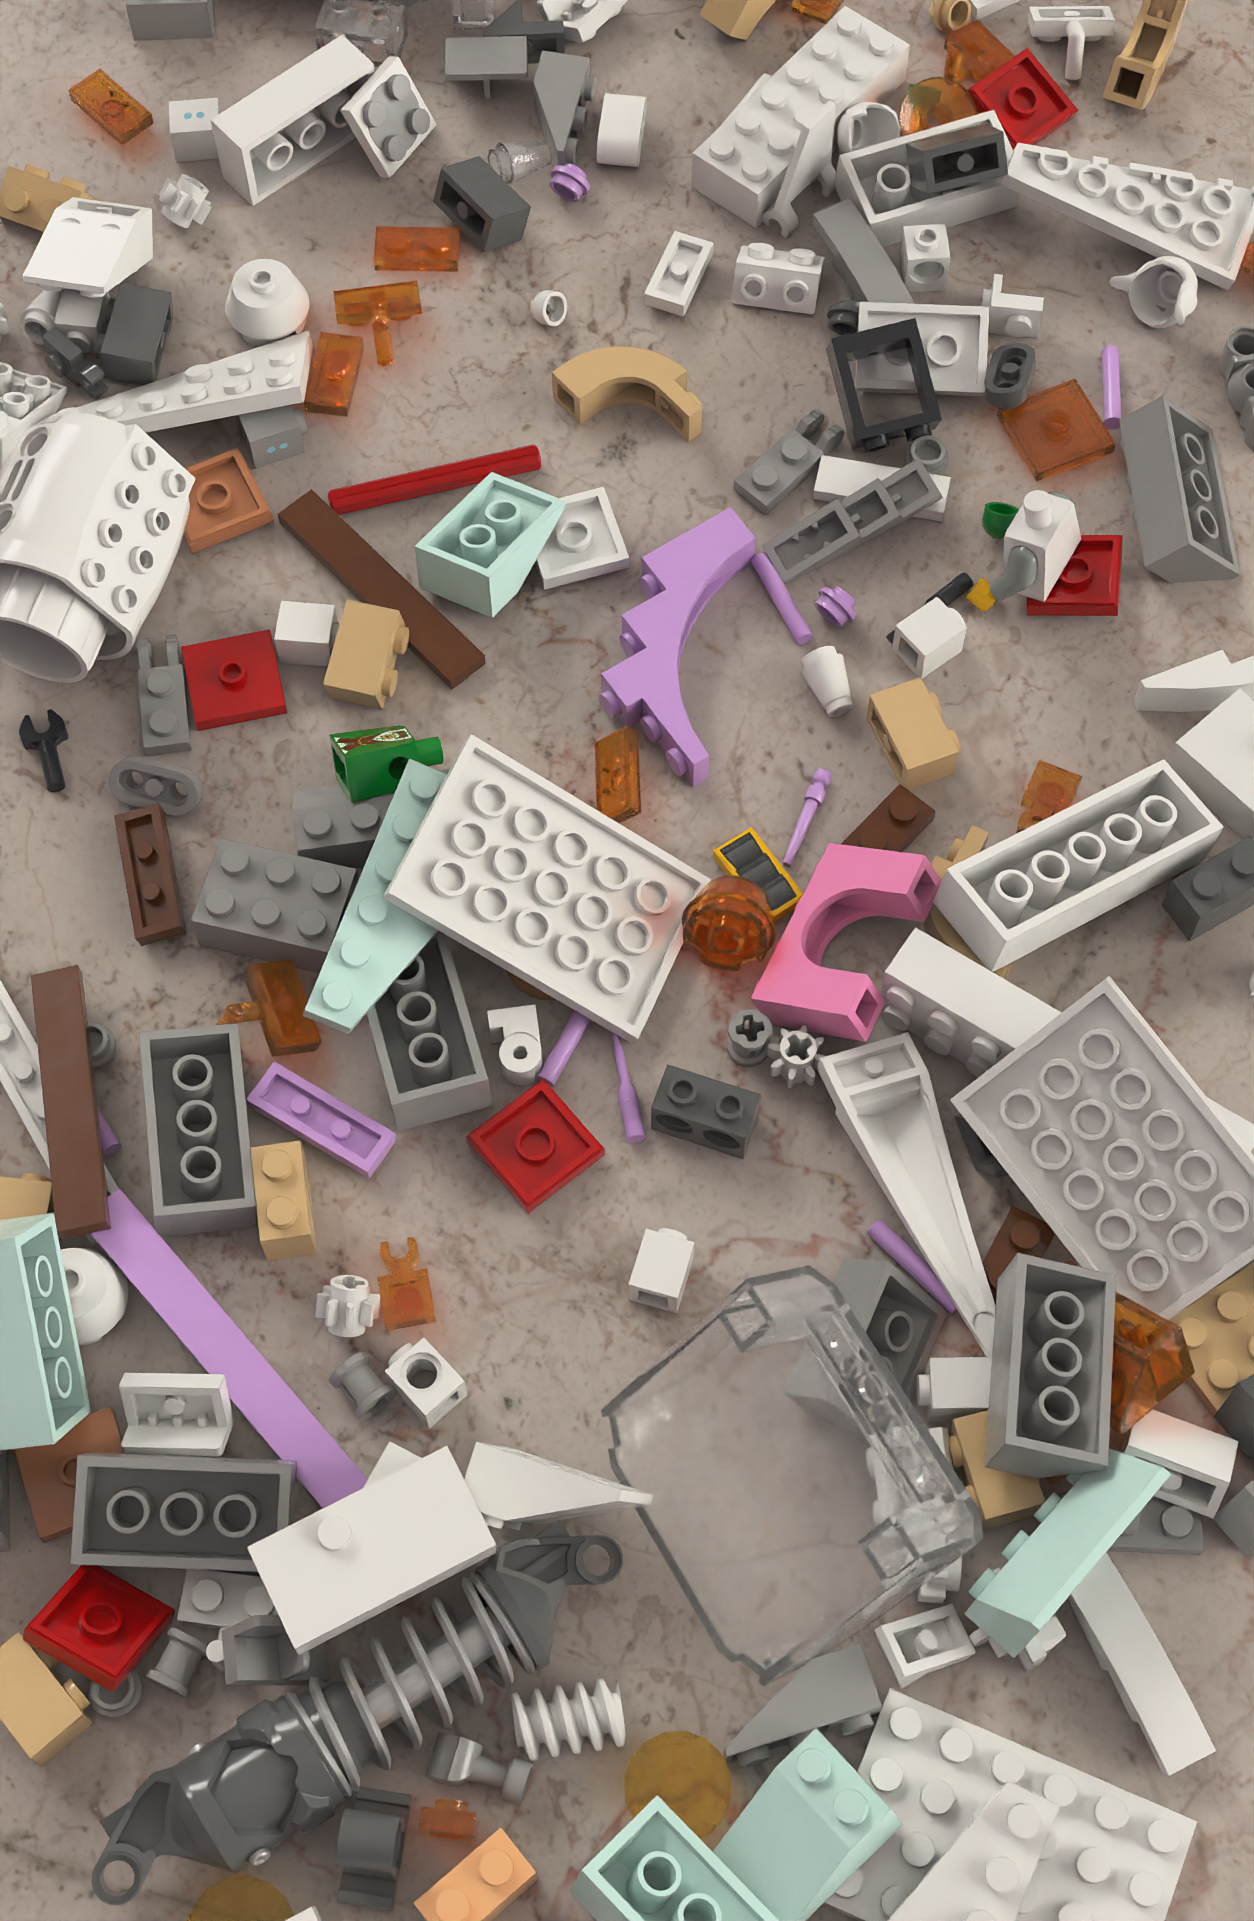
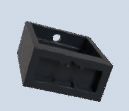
(872, 343)

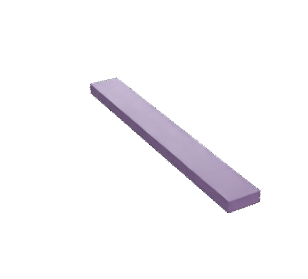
(224, 1349)

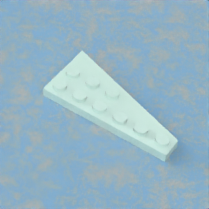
(375, 935)

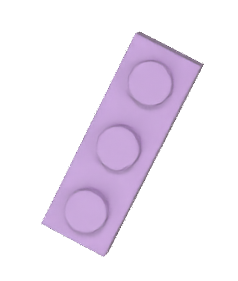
(321, 1119)

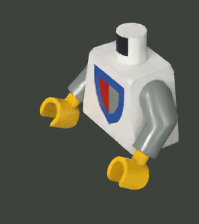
(1034, 550)

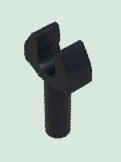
(46, 745)

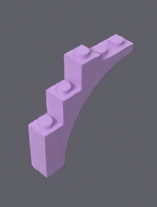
(678, 585)

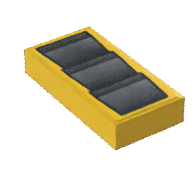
(751, 859)

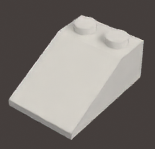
(530, 1489)

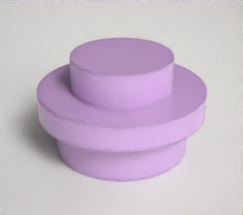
(569, 182)
(836, 606)

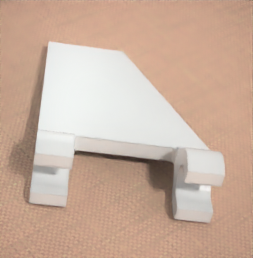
(808, 163)

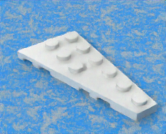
(225, 388)

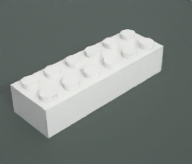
(752, 149)
(1076, 865)

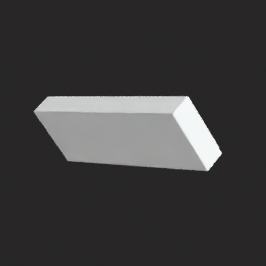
(844, 477)

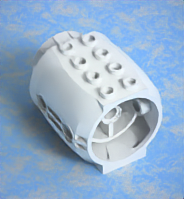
(84, 541)

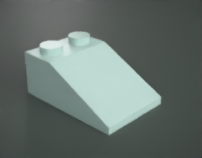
(487, 544)
(806, 1830)

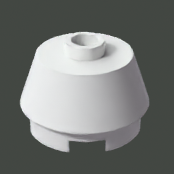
(266, 302)
(95, 1291)

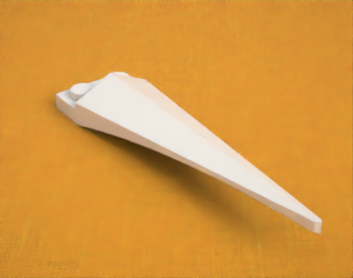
(895, 1124)

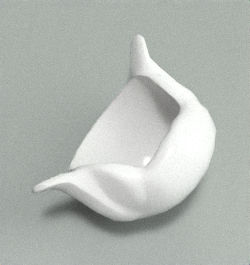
(1160, 282)

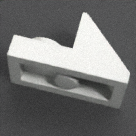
(924, 1643)

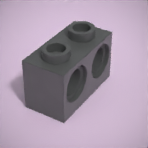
(705, 1111)

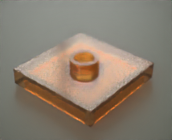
(1057, 430)

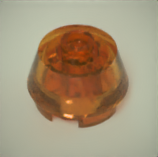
(729, 923)

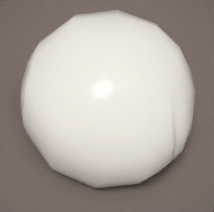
(866, 126)

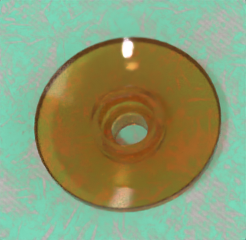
(934, 97)

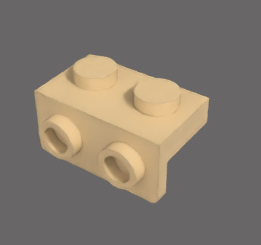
(31, 198)

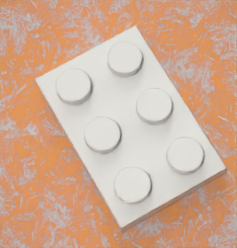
(952, 342)

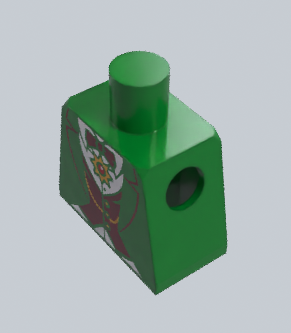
(374, 759)

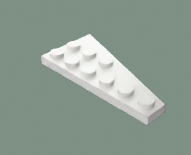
(1143, 206)
(988, 1864)

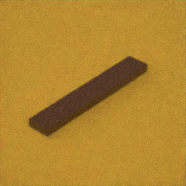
(379, 584)
(70, 1103)

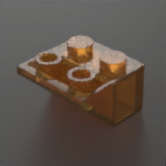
(1146, 1364)

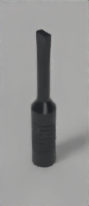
(948, 593)

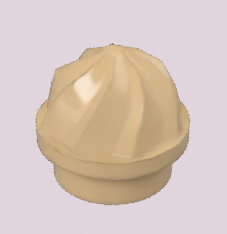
(950, 14)

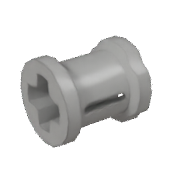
(737, 1043)
(362, 1386)
(177, 1663)

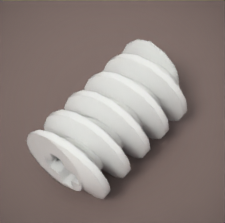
(568, 1719)

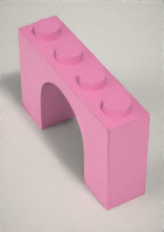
(843, 889)

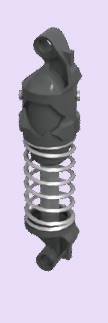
(300, 1755)

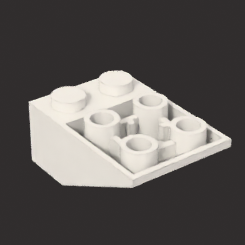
(91, 247)
(24, 403)

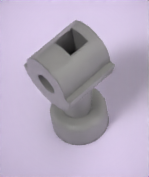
(460, 1760)

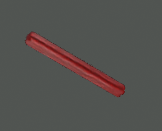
(433, 479)

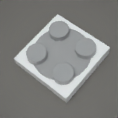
(388, 117)

